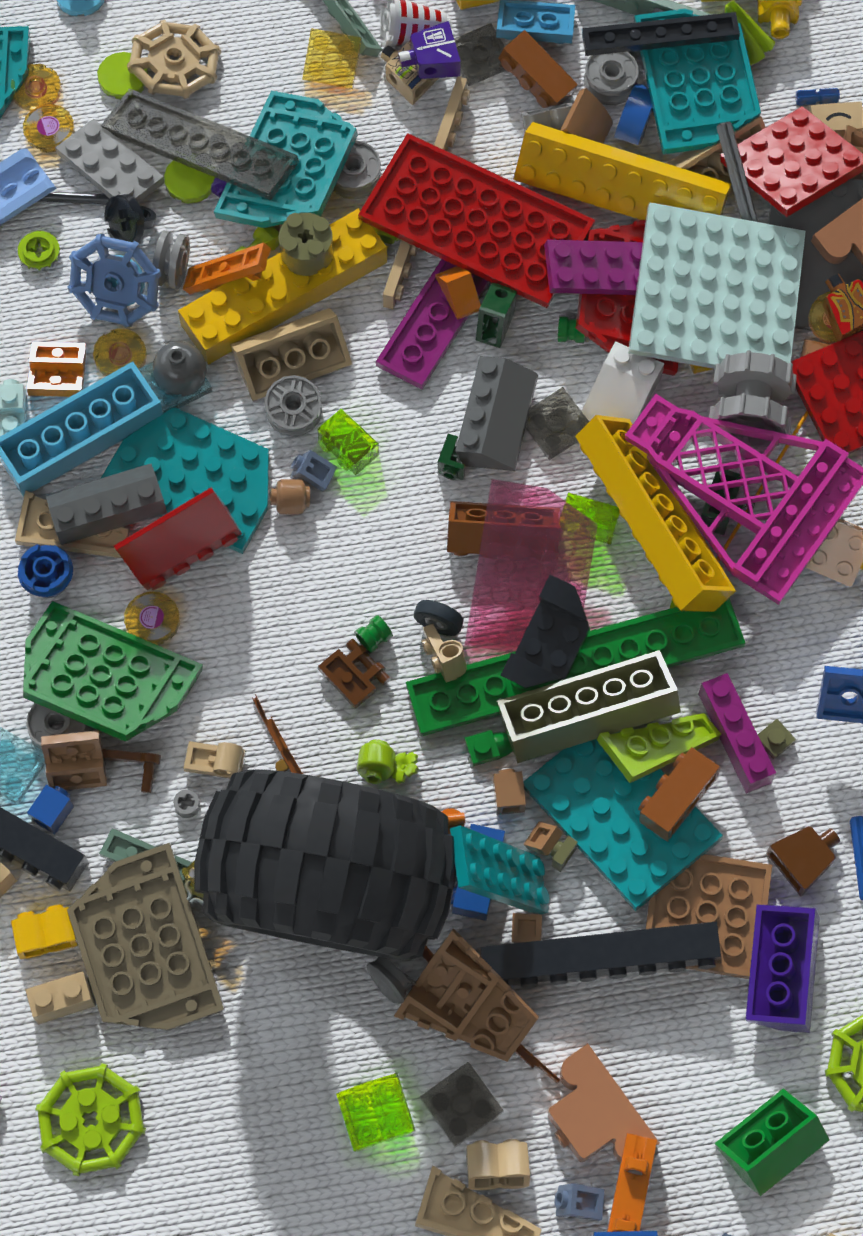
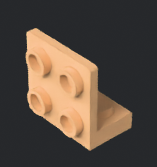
(840, 553)

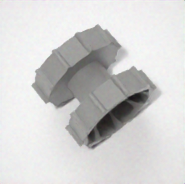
(753, 393)

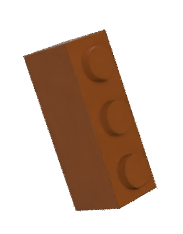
(537, 71)
(678, 793)

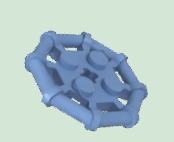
(120, 268)

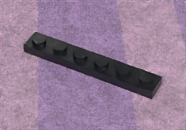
(660, 34)

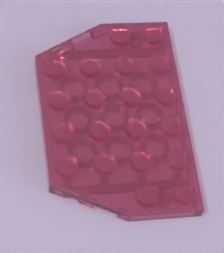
(522, 543)

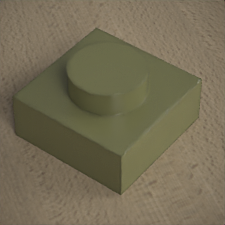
(776, 739)
(563, 852)

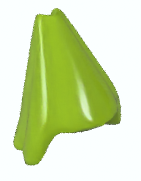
(755, 39)

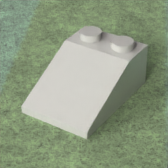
(623, 385)

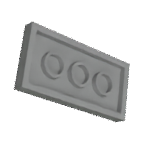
(109, 163)

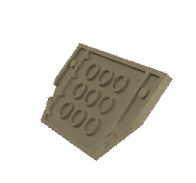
(144, 945)

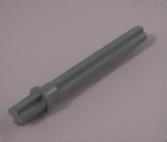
(736, 171)

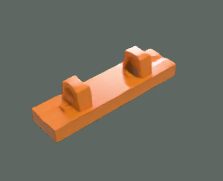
(216, 272)
(631, 1187)

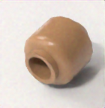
(290, 496)

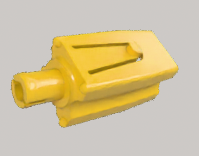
(780, 14)

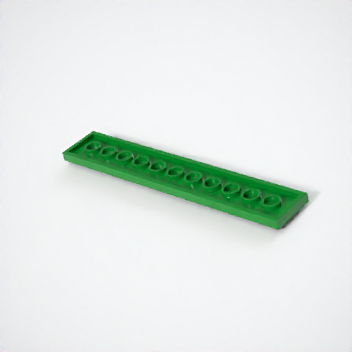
(676, 633)

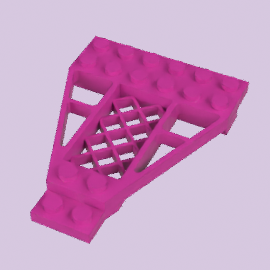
(796, 525)

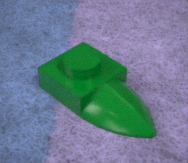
(487, 747)

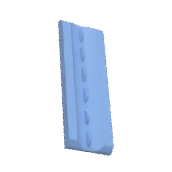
(21, 184)

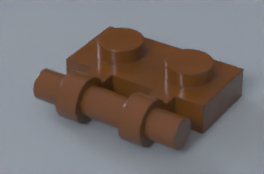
(348, 679)

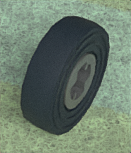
(445, 619)

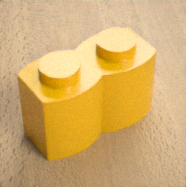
(43, 932)

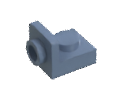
(313, 470)
(579, 1201)

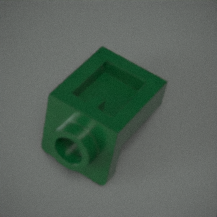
(448, 460)

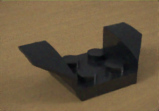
(551, 637)

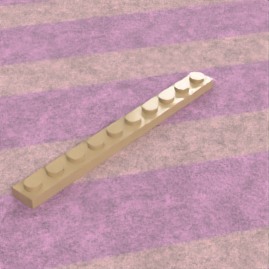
(445, 138)

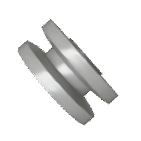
(611, 89)
(360, 182)
(172, 258)
(289, 390)
(41, 720)

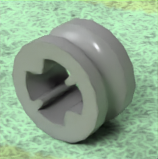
(190, 811)

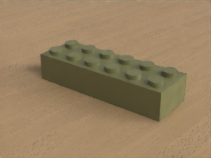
(589, 705)

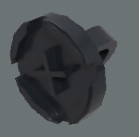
(127, 218)

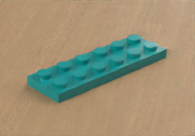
(499, 871)

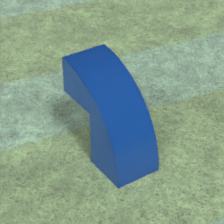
(635, 116)

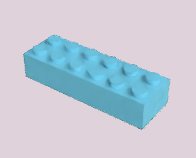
(78, 428)

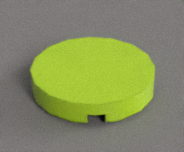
(115, 78)
(187, 183)

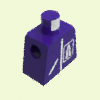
(433, 53)

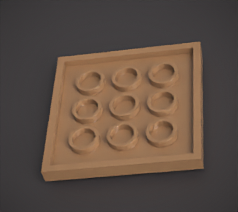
(720, 892)

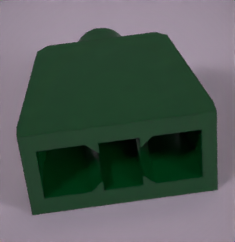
(499, 303)

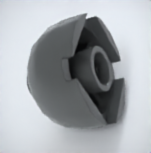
(179, 368)

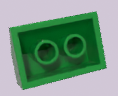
(772, 1141)

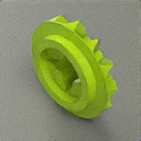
(28, 247)

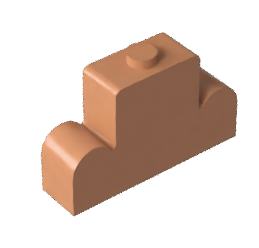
(841, 236)
(595, 1110)

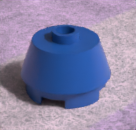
(45, 570)

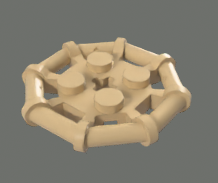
(174, 70)

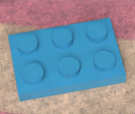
(541, 21)

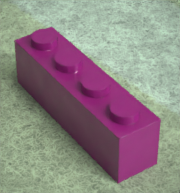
(737, 733)

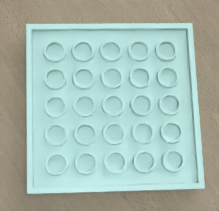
(715, 287)

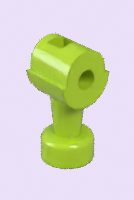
(264, 235)

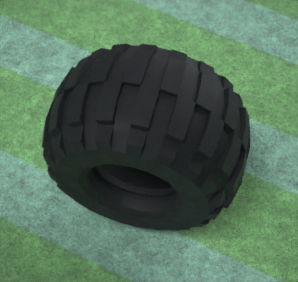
(326, 863)

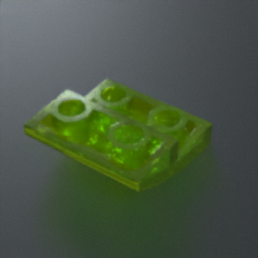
(375, 1112)

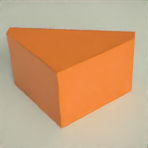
(459, 291)

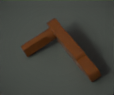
(148, 759)

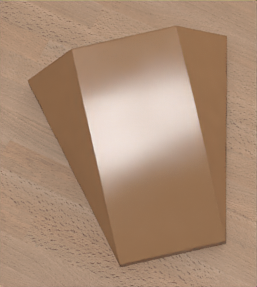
(468, 1001)

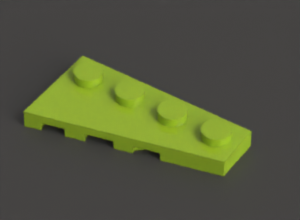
(657, 745)

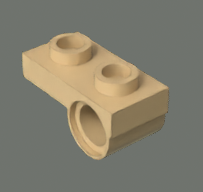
(447, 656)
(214, 759)

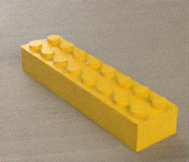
(612, 175)
(252, 307)
(655, 517)

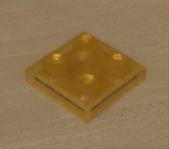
(332, 58)

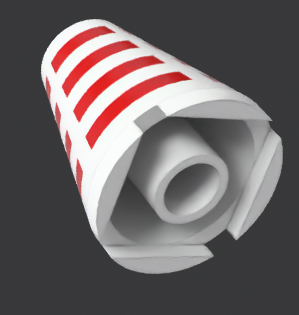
(404, 18)

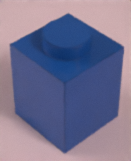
(51, 808)

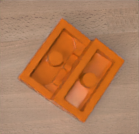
(56, 369)

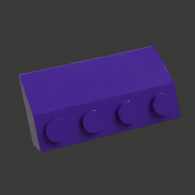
(783, 967)

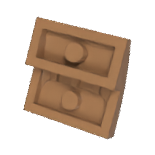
(588, 118)
(74, 760)

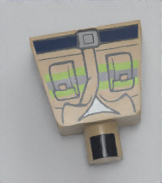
(404, 79)

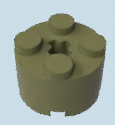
(306, 243)

